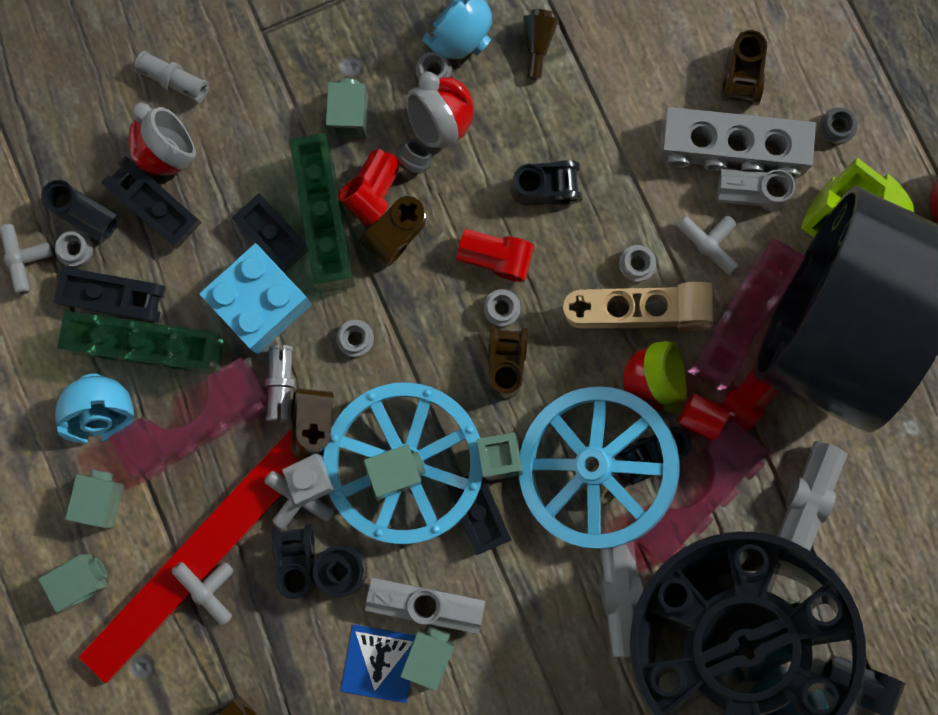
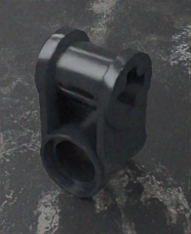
(550, 183)
(650, 451)
(293, 558)

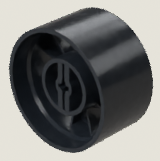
(858, 313)
(783, 638)

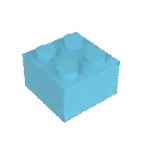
(256, 299)

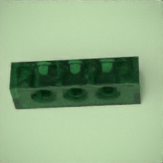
(322, 213)
(140, 342)

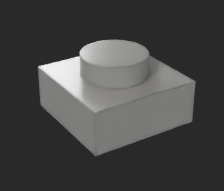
(308, 480)

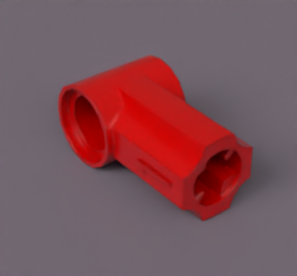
(366, 192)
(505, 257)
(748, 401)
(702, 417)

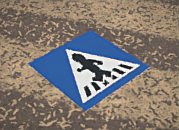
(376, 663)

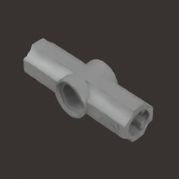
(812, 494)
(620, 594)
(399, 601)

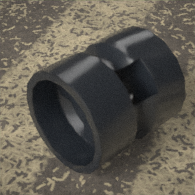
(340, 570)

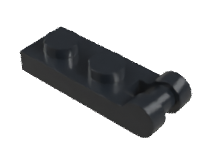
(152, 203)
(108, 294)

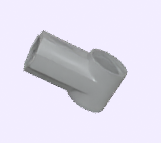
(751, 189)

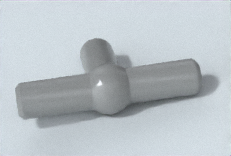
(708, 244)
(16, 258)
(289, 509)
(203, 592)

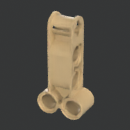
(687, 307)

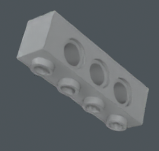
(792, 138)

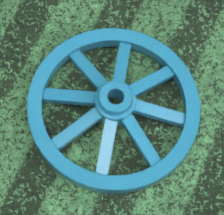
(373, 399)
(606, 471)

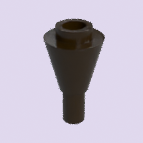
(539, 33)

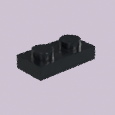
(271, 232)
(483, 520)

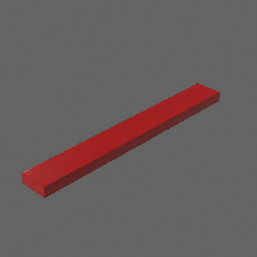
(200, 554)

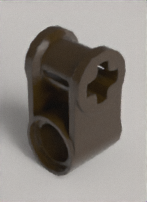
(745, 75)
(389, 235)
(507, 354)
(310, 420)

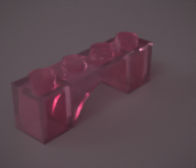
(745, 313)
(232, 394)
(728, 461)

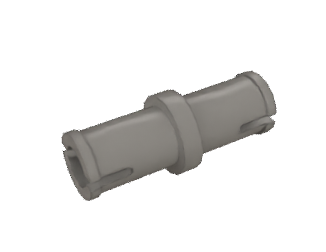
(171, 76)
(279, 383)

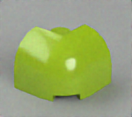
(858, 175)

